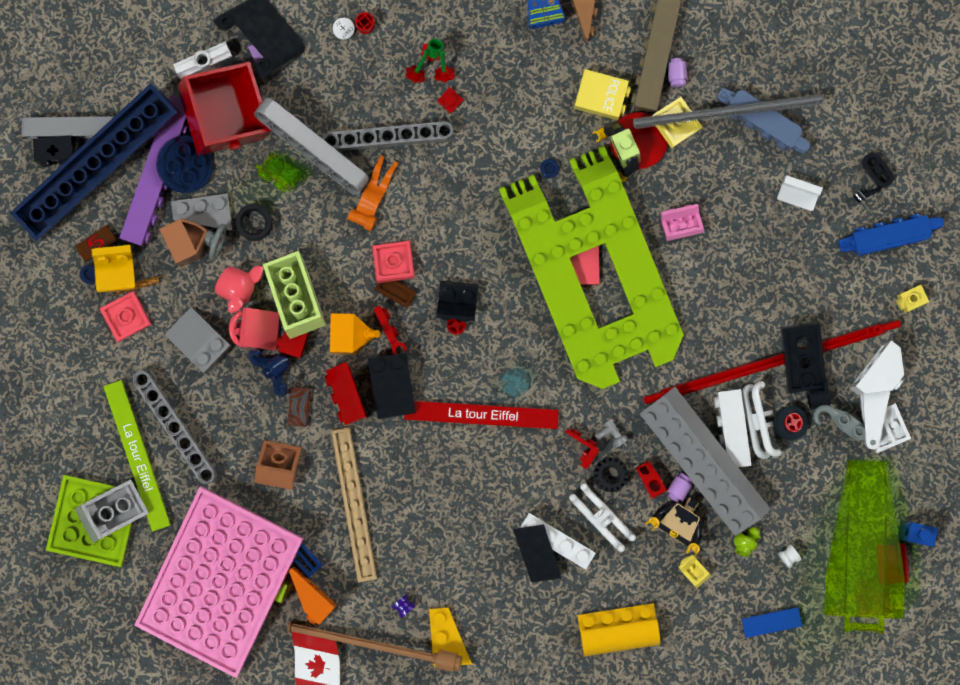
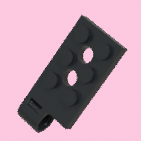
(812, 376)

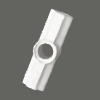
(214, 55)

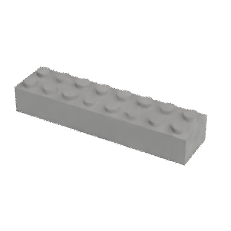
(705, 461)

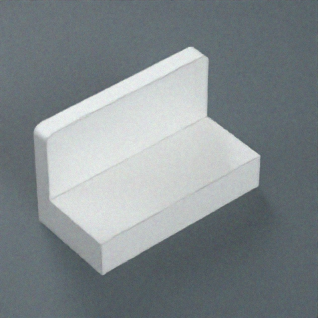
(799, 193)

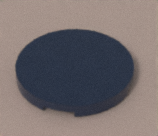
(181, 166)

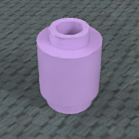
(677, 72)
(679, 487)

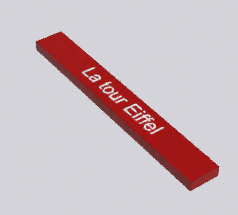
(484, 415)

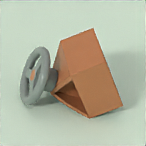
(188, 240)

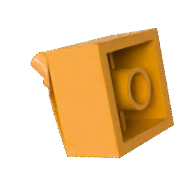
(349, 334)

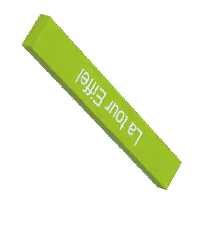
(137, 455)

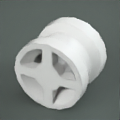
(789, 556)

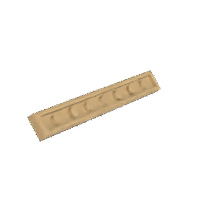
(354, 504)

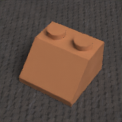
(277, 465)

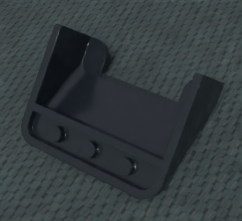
(267, 33)

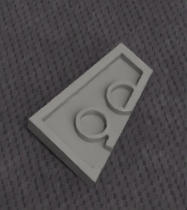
(204, 211)

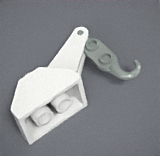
(874, 387)

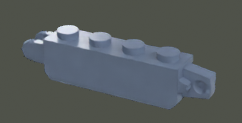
(769, 124)

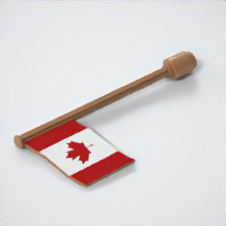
(319, 659)

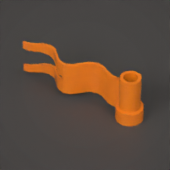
(371, 197)

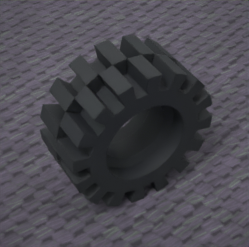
(622, 474)

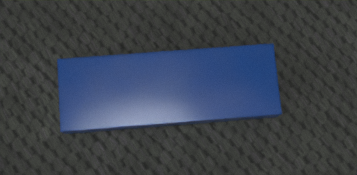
(771, 622)

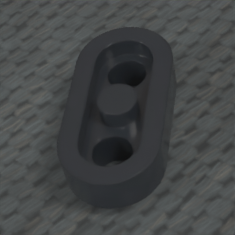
(877, 170)

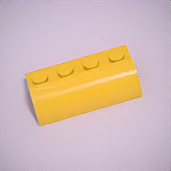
(619, 629)

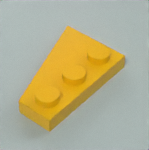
(446, 635)

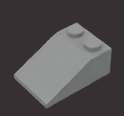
(198, 340)
(111, 511)

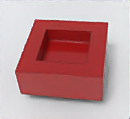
(450, 100)

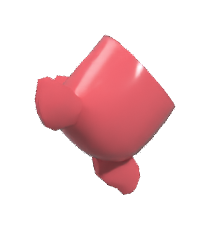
(237, 286)

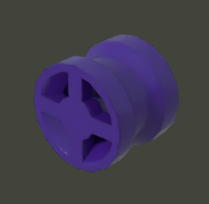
(403, 606)

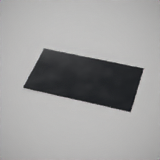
(537, 553)

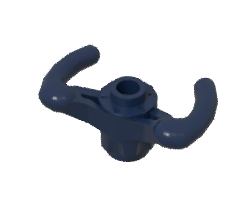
(272, 369)

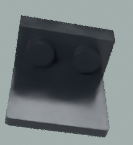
(457, 301)

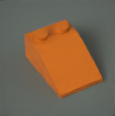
(313, 600)

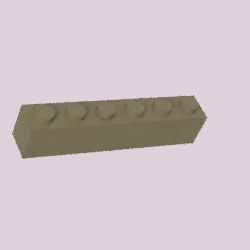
(656, 55)

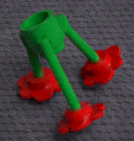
(432, 51)

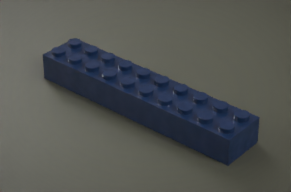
(95, 162)

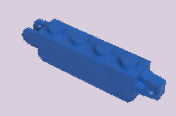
(890, 236)

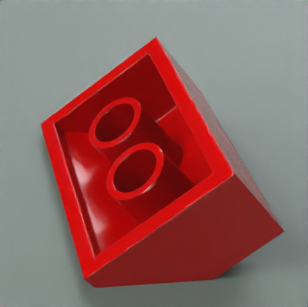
(345, 394)

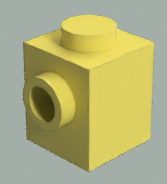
(912, 299)

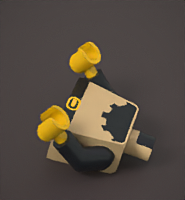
(679, 523)

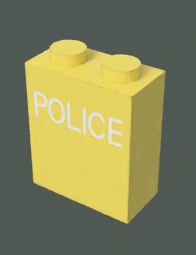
(602, 95)

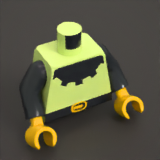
(624, 147)

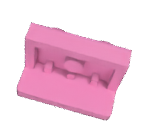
(681, 222)

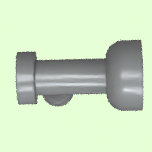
(611, 428)

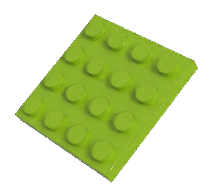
(68, 533)

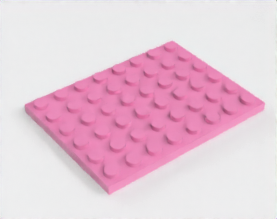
(219, 581)

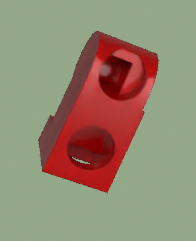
(650, 480)

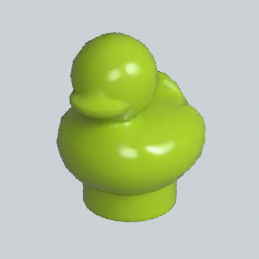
(747, 544)

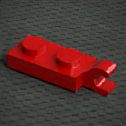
(390, 331)

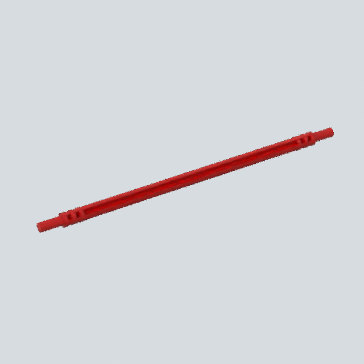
(772, 361)

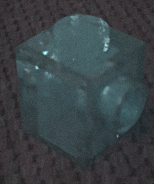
(514, 382)

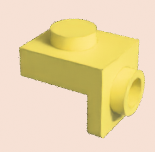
(694, 571)

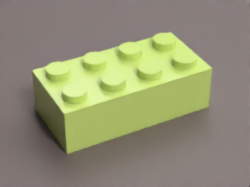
(294, 294)

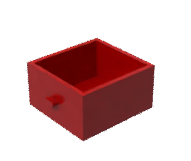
(222, 108)

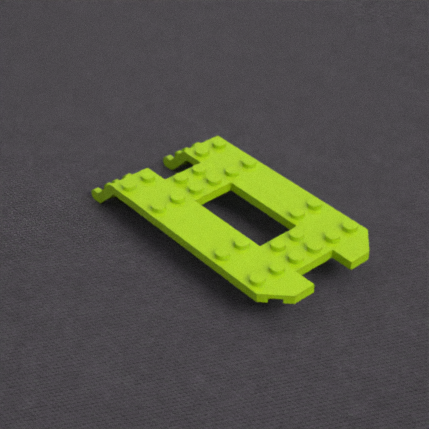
(549, 251)

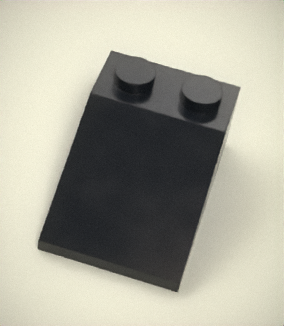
(391, 385)

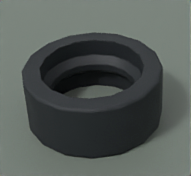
(251, 208)

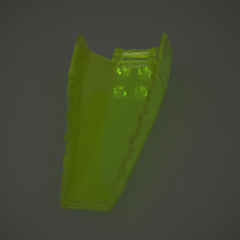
(865, 552)

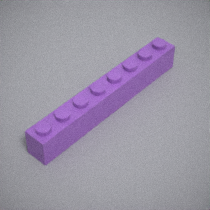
(150, 187)

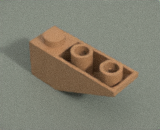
(585, 13)

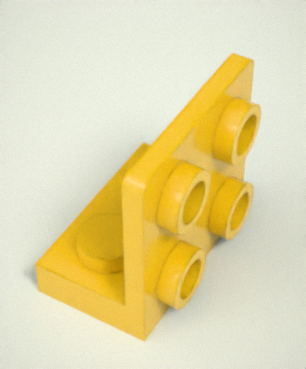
(113, 268)

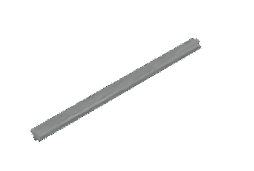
(724, 111)

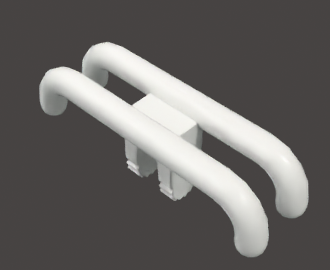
(758, 421)
(602, 517)

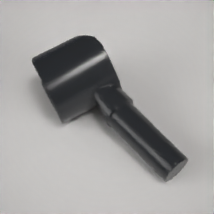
(861, 196)

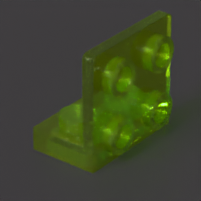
(280, 172)

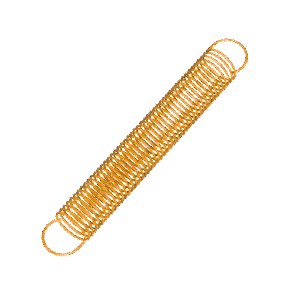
(138, 284)

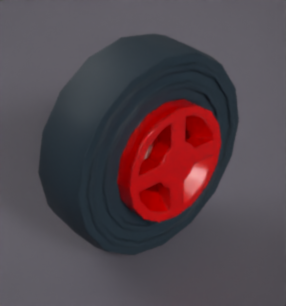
(795, 428)

